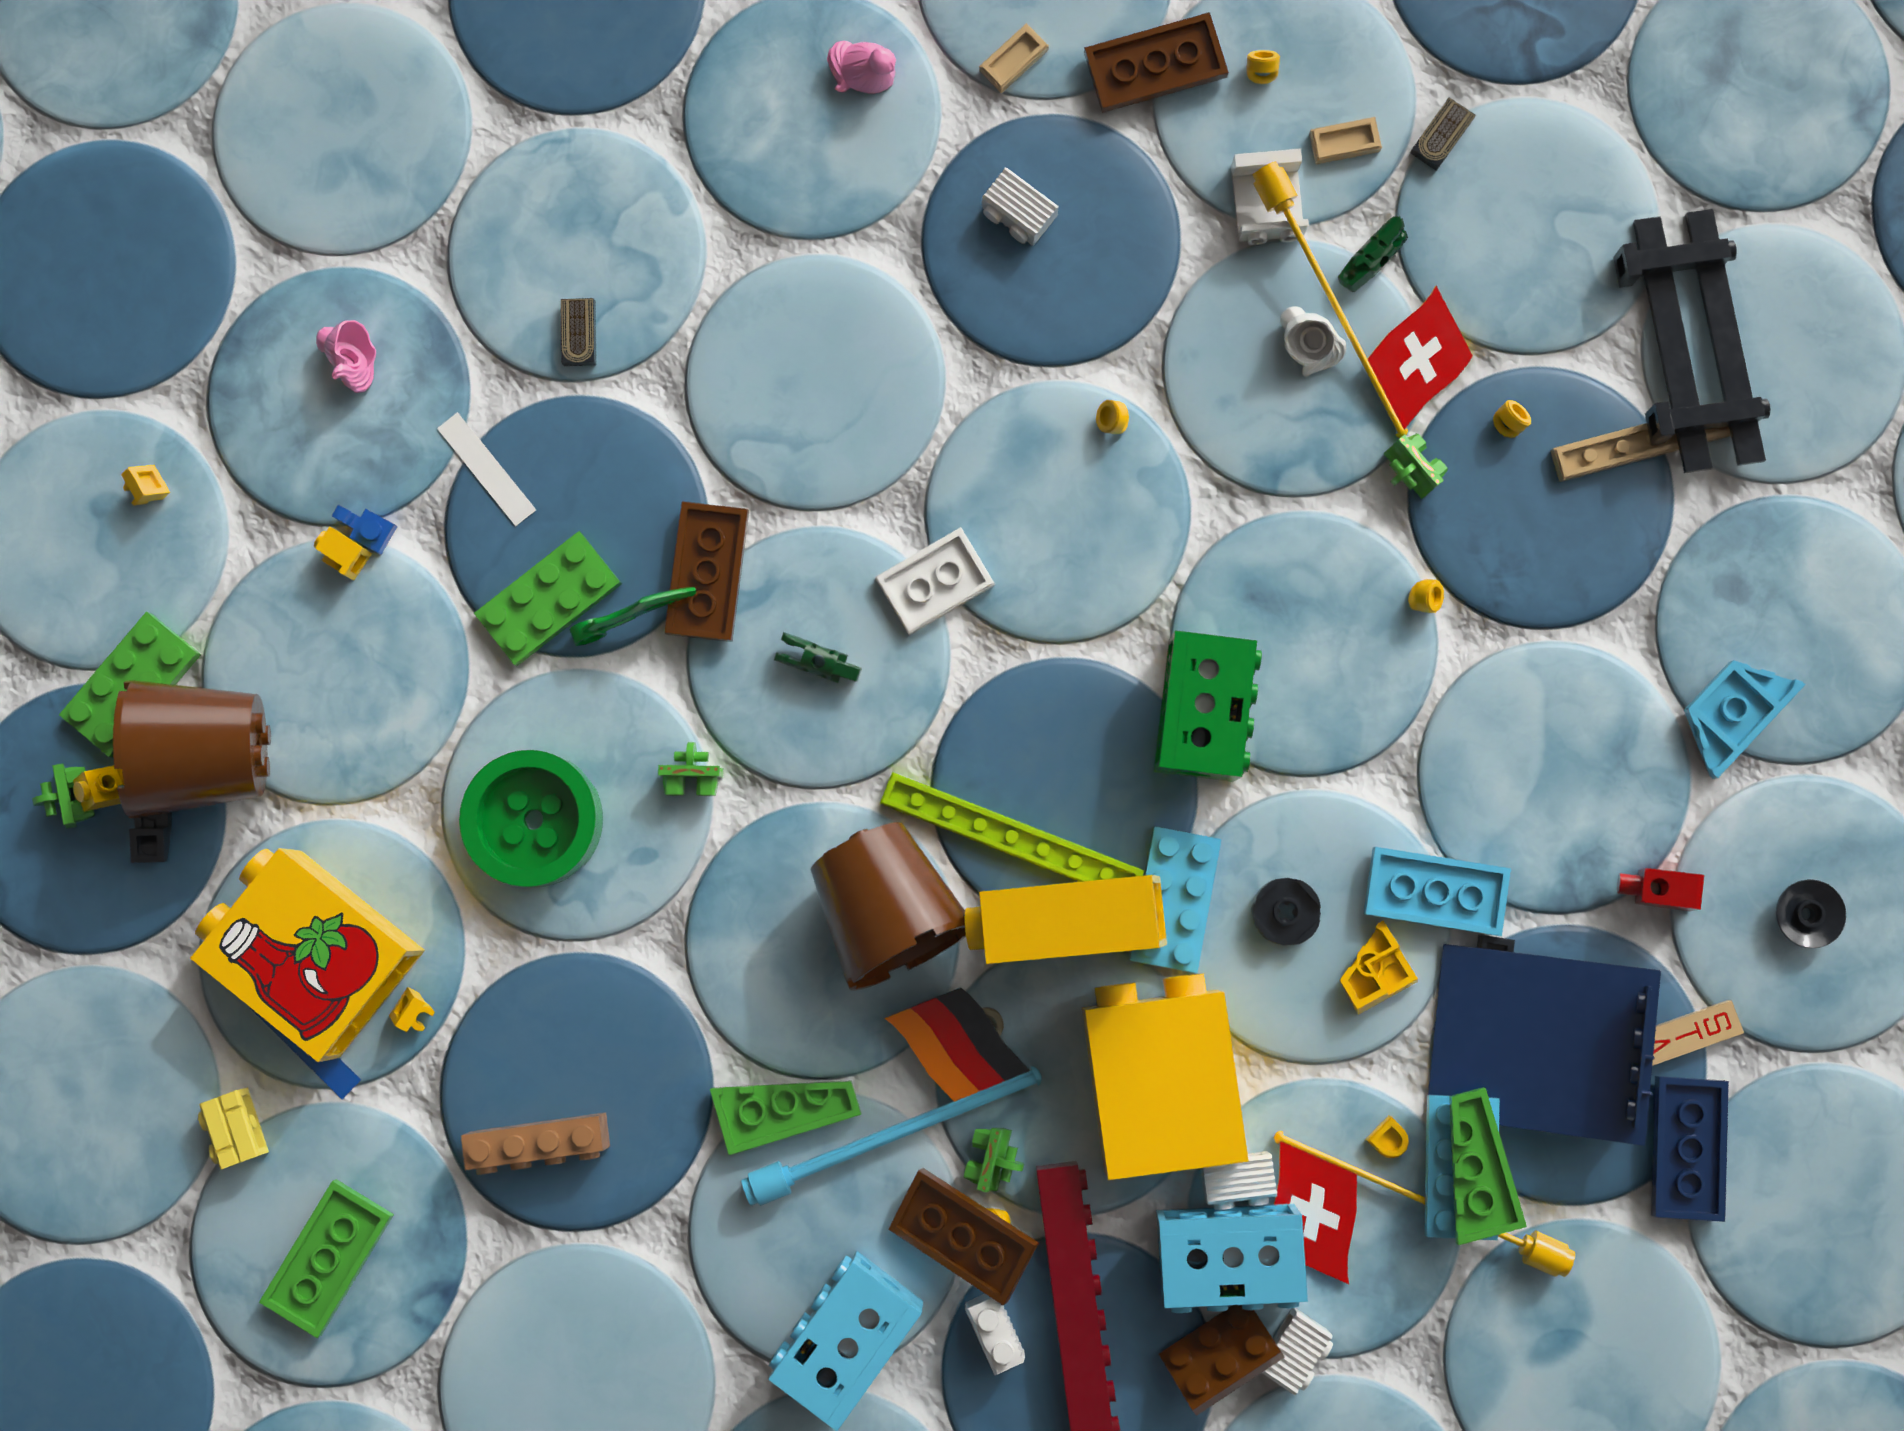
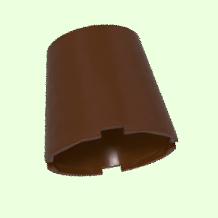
(188, 747)
(885, 904)

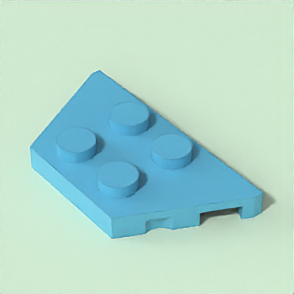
(1735, 711)

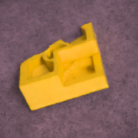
(1377, 971)

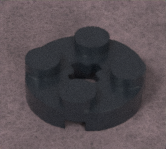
(1286, 931)

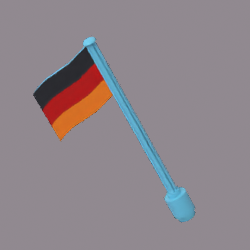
(957, 1052)

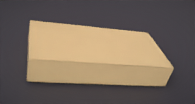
(1013, 58)
(1345, 140)

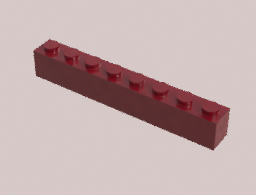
(1075, 1297)

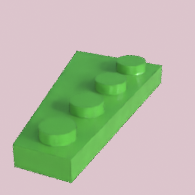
(776, 1111)
(1482, 1179)

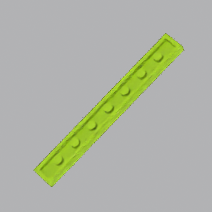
(1001, 832)

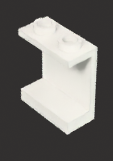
(1252, 218)

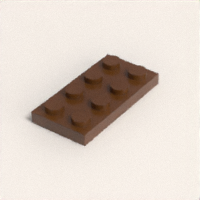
(1156, 62)
(711, 560)
(963, 1236)

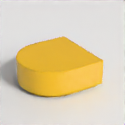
(1389, 1138)

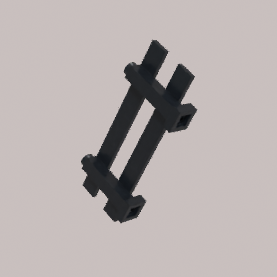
(1687, 416)

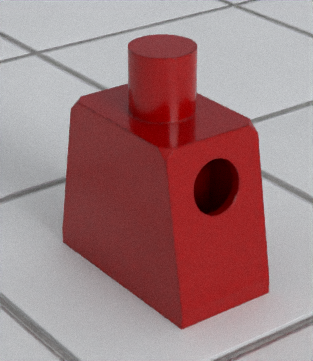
(1677, 889)

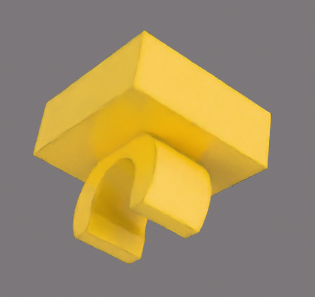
(144, 484)
(407, 1010)

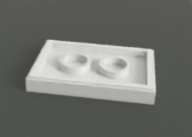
(934, 581)

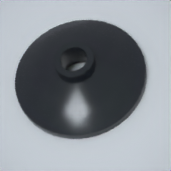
(1825, 908)

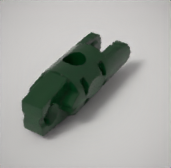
(1373, 254)
(835, 662)

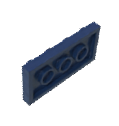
(1689, 1148)

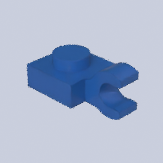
(368, 529)

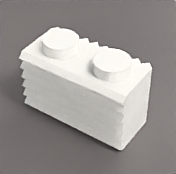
(1018, 207)
(1240, 1182)
(995, 1333)
(1302, 1345)

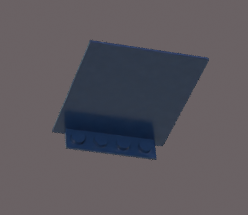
(1550, 1039)

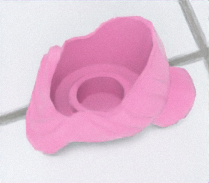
(861, 66)
(350, 353)

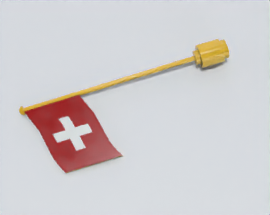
(1415, 356)
(1327, 1199)

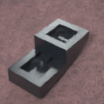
(150, 838)

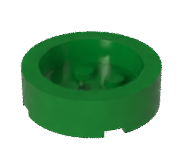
(496, 812)

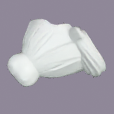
(1311, 340)

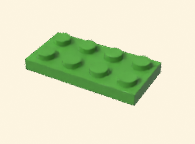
(547, 598)
(145, 654)
(326, 1258)

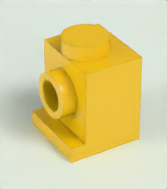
(342, 552)
(98, 787)

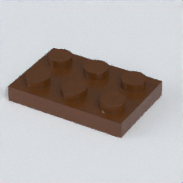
(1220, 1357)

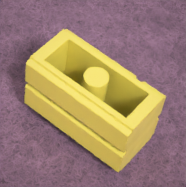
(232, 1128)

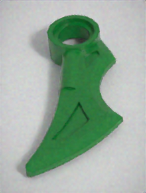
(596, 628)

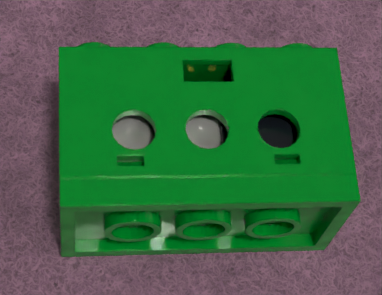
(1207, 706)

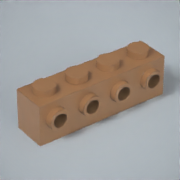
(535, 1141)

